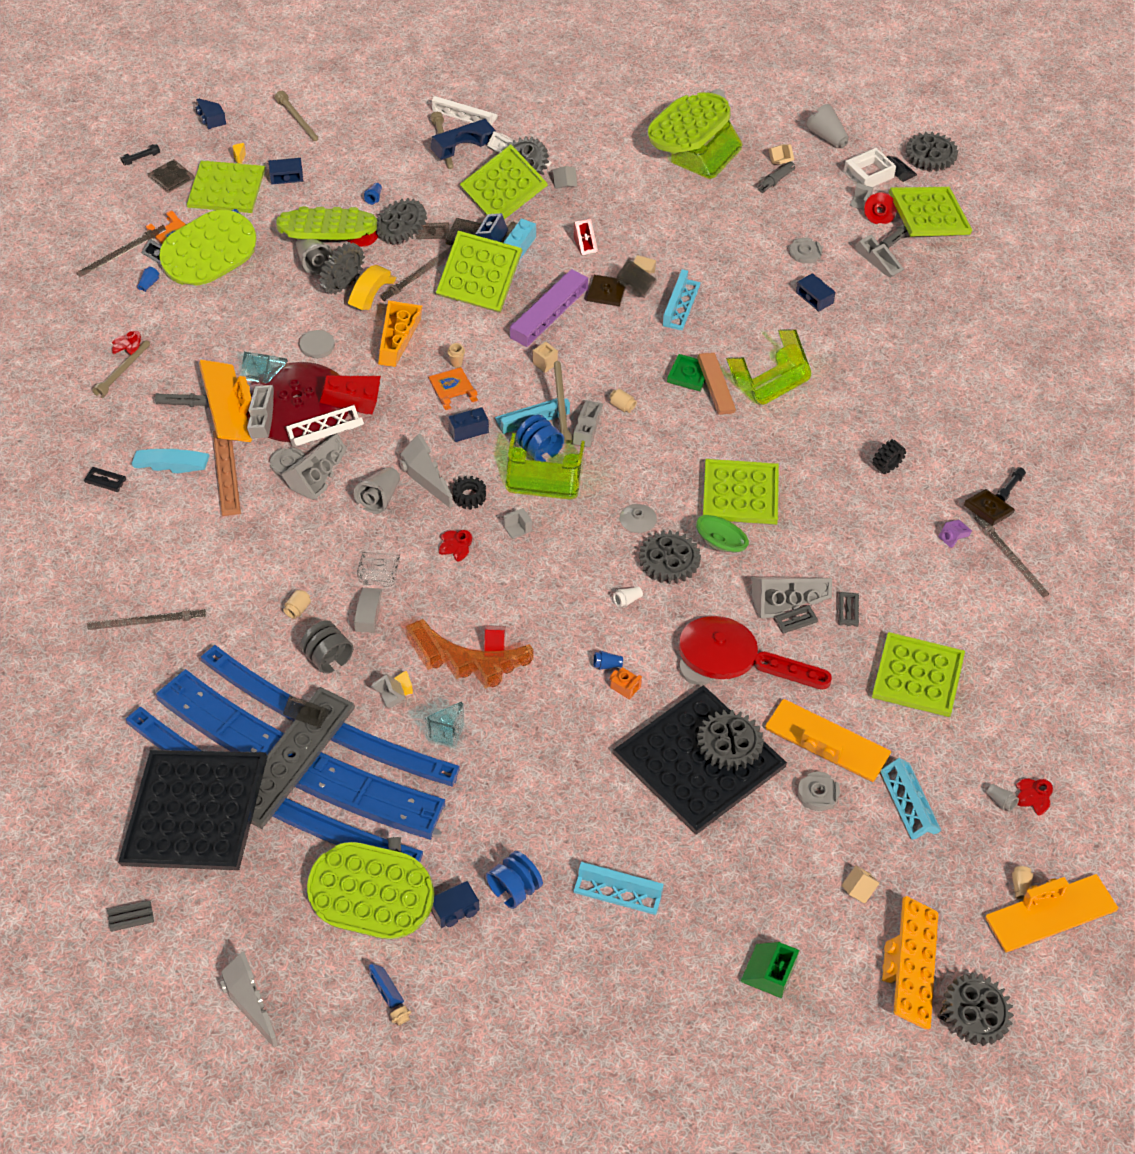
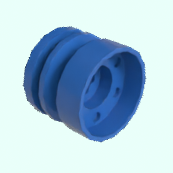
(538, 437)
(516, 877)

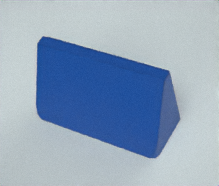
(385, 986)

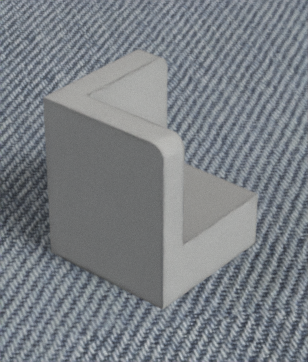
(565, 177)
(861, 195)
(518, 523)
(390, 690)

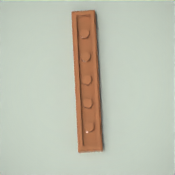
(227, 476)

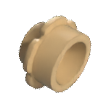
(400, 1015)

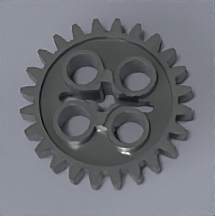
(940, 150)
(533, 152)
(401, 221)
(341, 268)
(669, 557)
(712, 742)
(978, 1009)

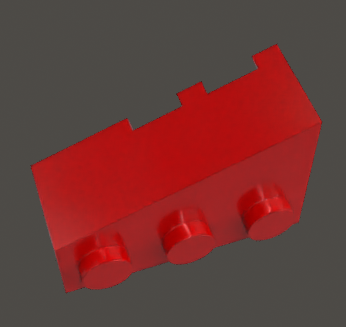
(350, 391)

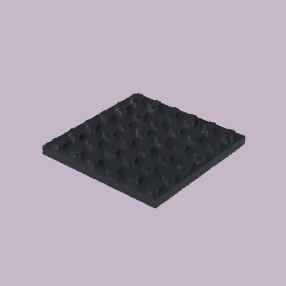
(671, 765)
(193, 810)

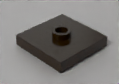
(605, 291)
(989, 507)

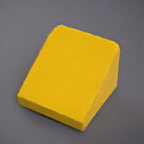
(239, 152)
(405, 682)

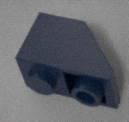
(211, 113)

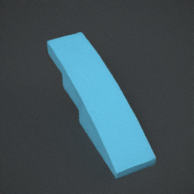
(174, 459)

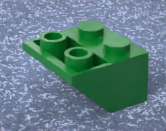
(771, 967)

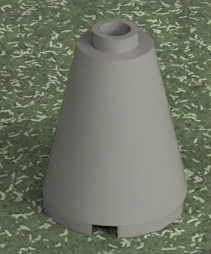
(828, 126)
(313, 254)
(377, 490)

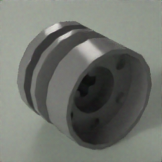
(326, 644)

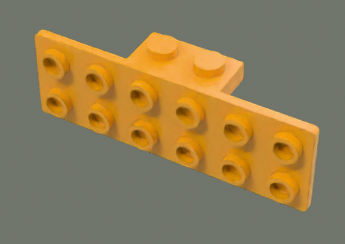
(228, 400)
(828, 740)
(1050, 910)
(911, 962)

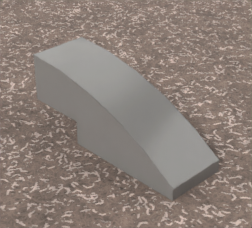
(879, 256)
(261, 412)
(587, 423)
(367, 610)

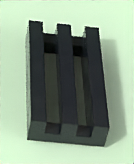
(103, 481)

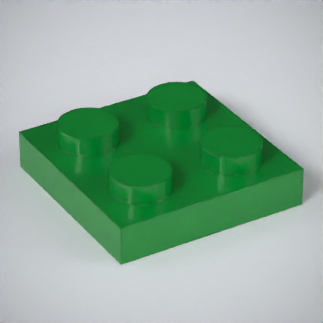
(686, 373)

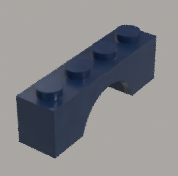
(477, 133)

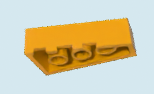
(398, 329)

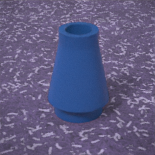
(372, 195)
(148, 278)
(606, 660)

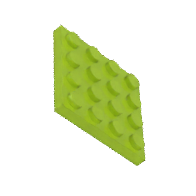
(504, 183)
(226, 186)
(930, 211)
(479, 271)
(741, 491)
(918, 674)

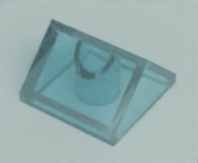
(261, 367)
(446, 726)

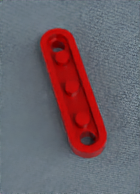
(793, 670)

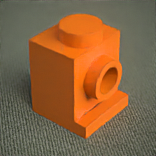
(625, 682)

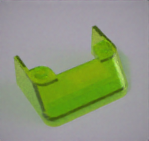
(713, 157)
(789, 373)
(541, 477)

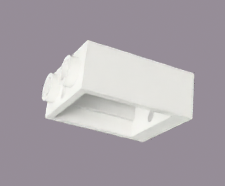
(857, 175)

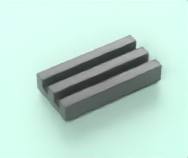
(848, 621)
(783, 625)
(130, 908)

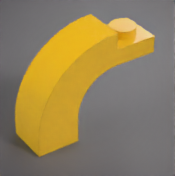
(368, 285)

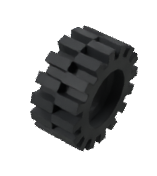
(889, 456)
(469, 500)

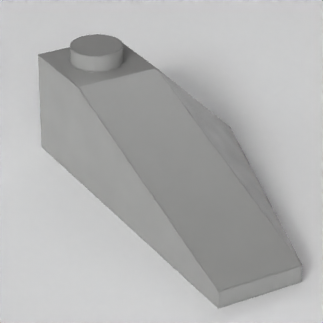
(420, 468)
(312, 470)
(779, 594)
(241, 987)

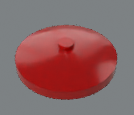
(718, 647)

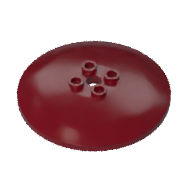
(303, 380)

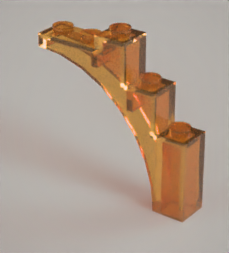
(463, 661)

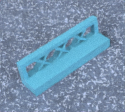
(675, 298)
(513, 420)
(916, 796)
(620, 881)

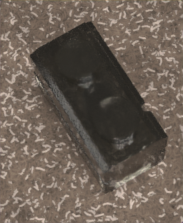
(636, 279)

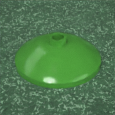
(721, 534)

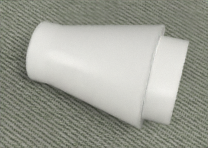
(624, 597)

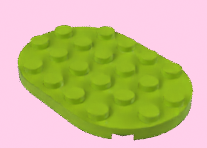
(689, 122)
(326, 223)
(208, 247)
(370, 890)

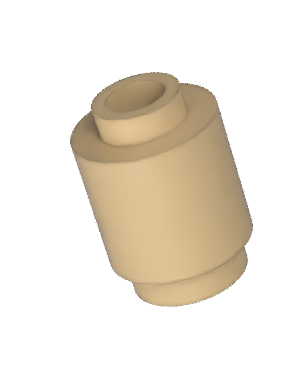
(622, 400)
(297, 604)

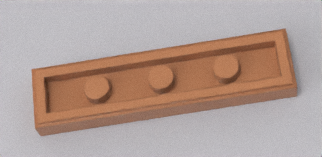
(716, 383)

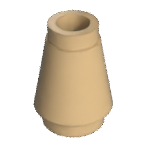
(456, 354)
(1022, 880)

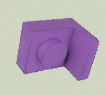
(953, 531)

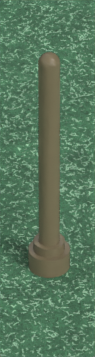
(283, 99)
(437, 120)
(103, 387)
(561, 403)

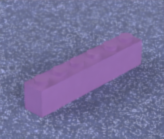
(548, 308)

